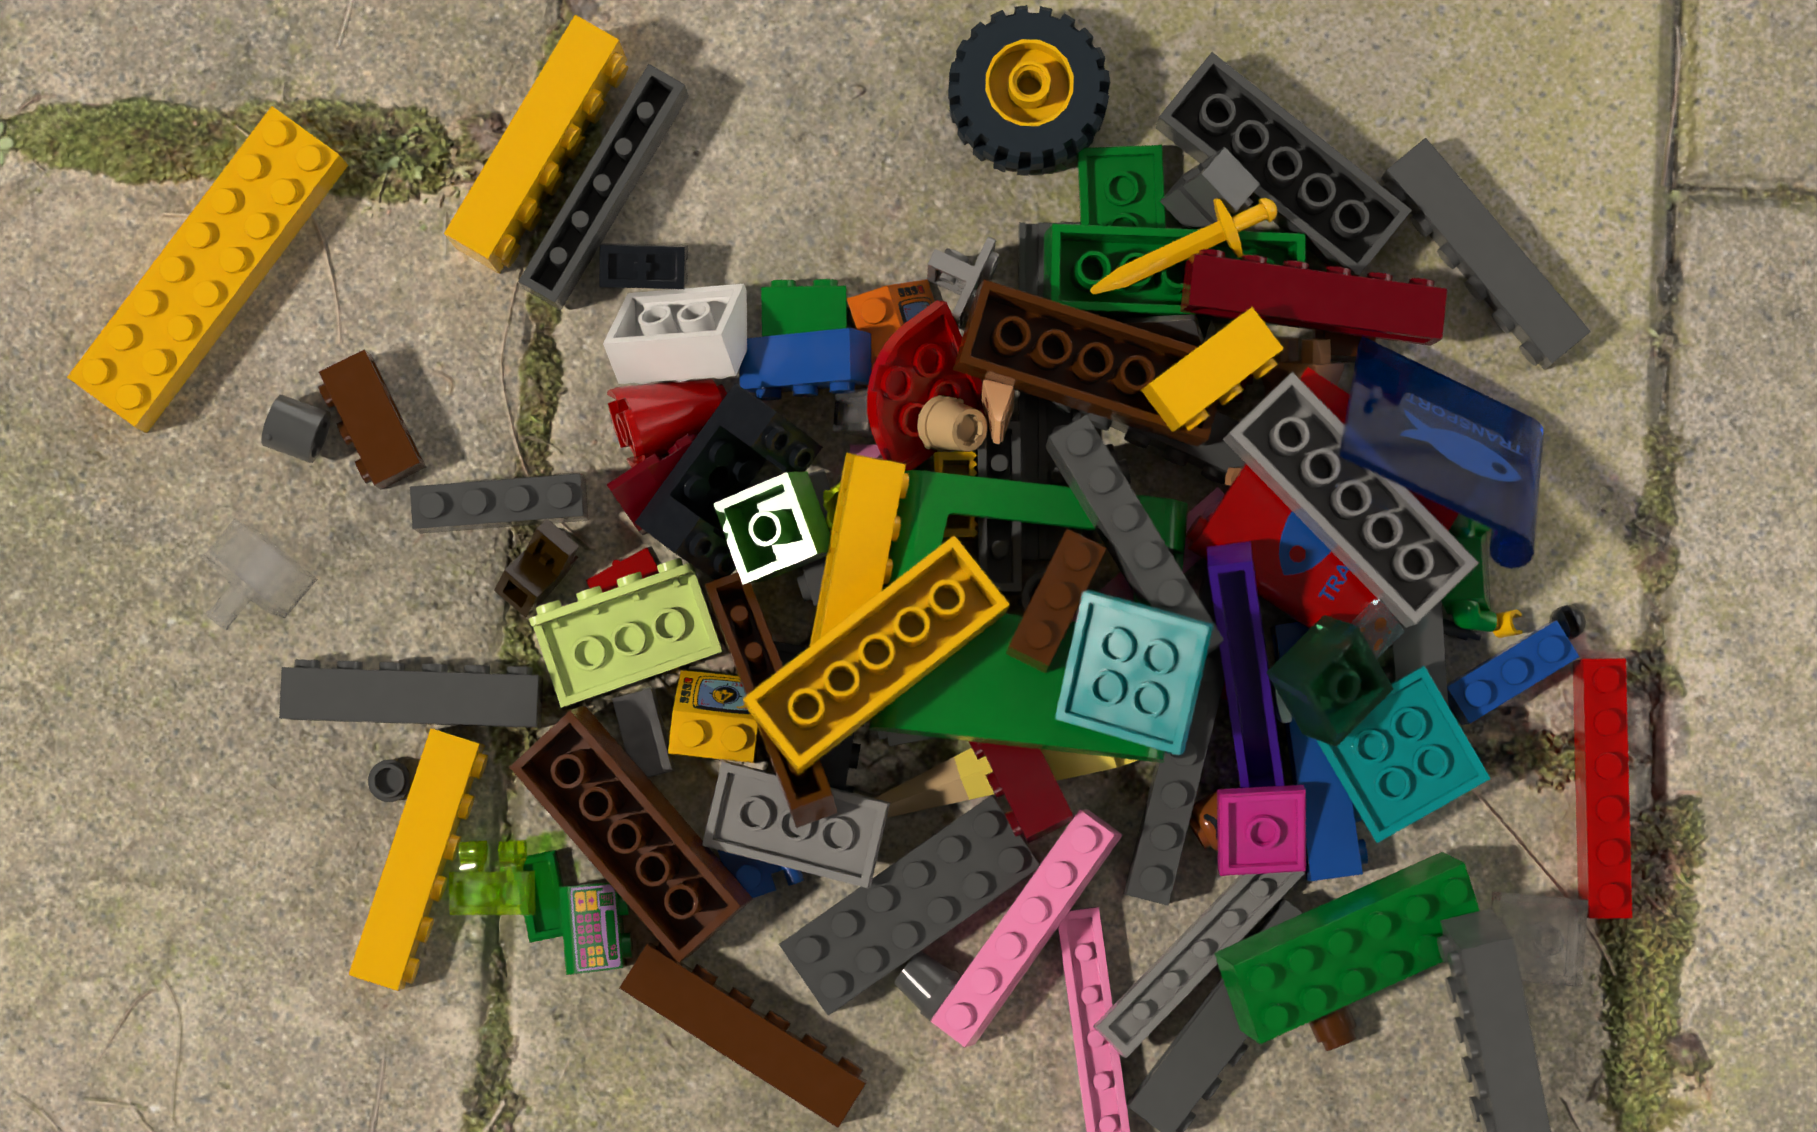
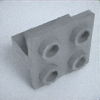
(956, 275)

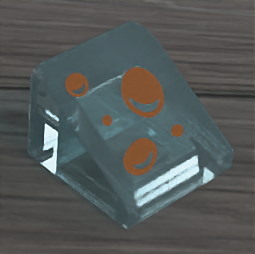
(1378, 627)

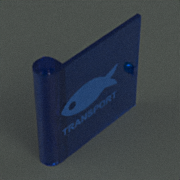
(1447, 446)

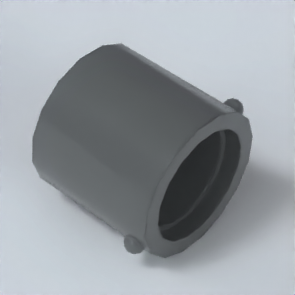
(296, 428)

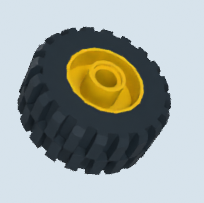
(1028, 90)

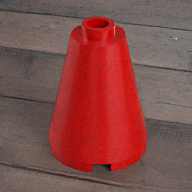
(659, 414)

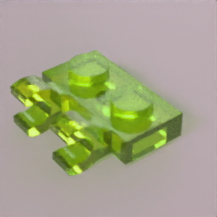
(492, 892)

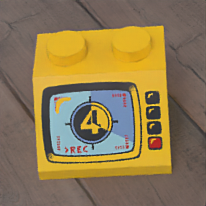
(712, 719)

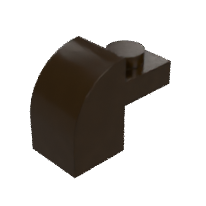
(538, 568)

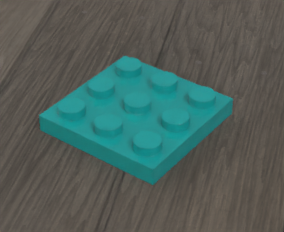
(1134, 671)
(1405, 757)

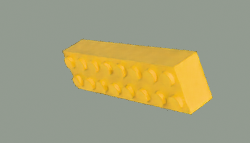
(208, 270)

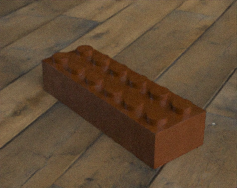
(1071, 358)
(631, 833)

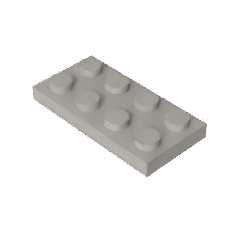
(755, 822)

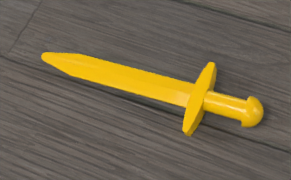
(1223, 230)

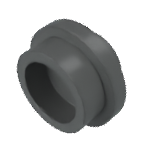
(389, 780)

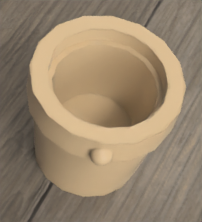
(951, 425)

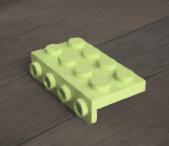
(625, 632)

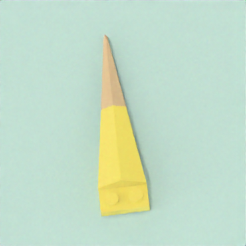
(965, 779)

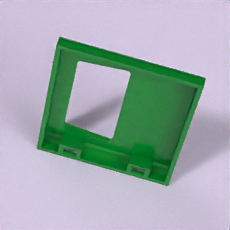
(980, 688)

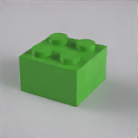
(774, 527)

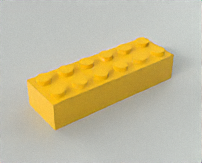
(537, 145)
(876, 654)

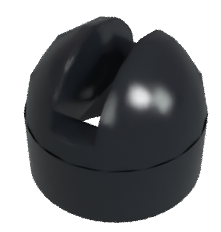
(1577, 617)

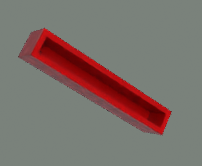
(1602, 786)

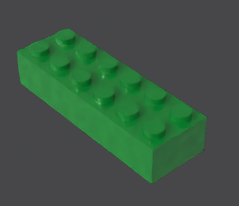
(1085, 254)
(1344, 948)

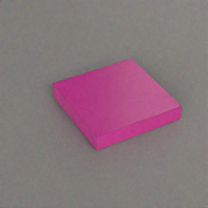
(1261, 830)

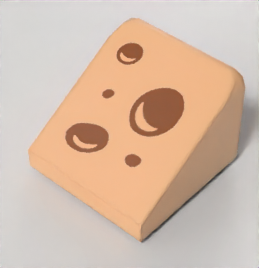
(998, 407)

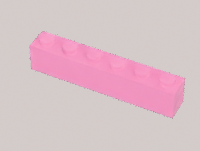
(1026, 928)

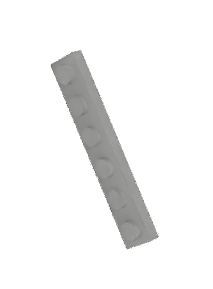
(1191, 958)

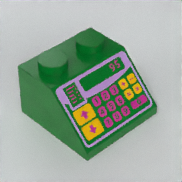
(594, 928)

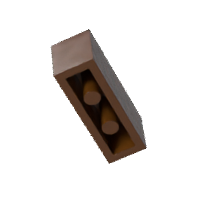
(370, 420)
(1056, 601)

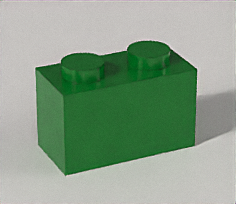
(803, 308)

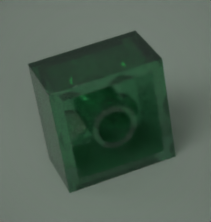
(1330, 680)

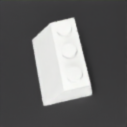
(679, 334)

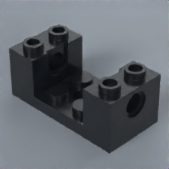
(739, 442)

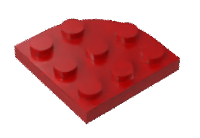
(907, 374)

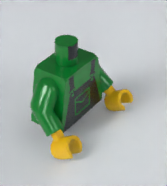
(1470, 597)

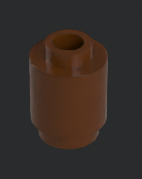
(1334, 1028)

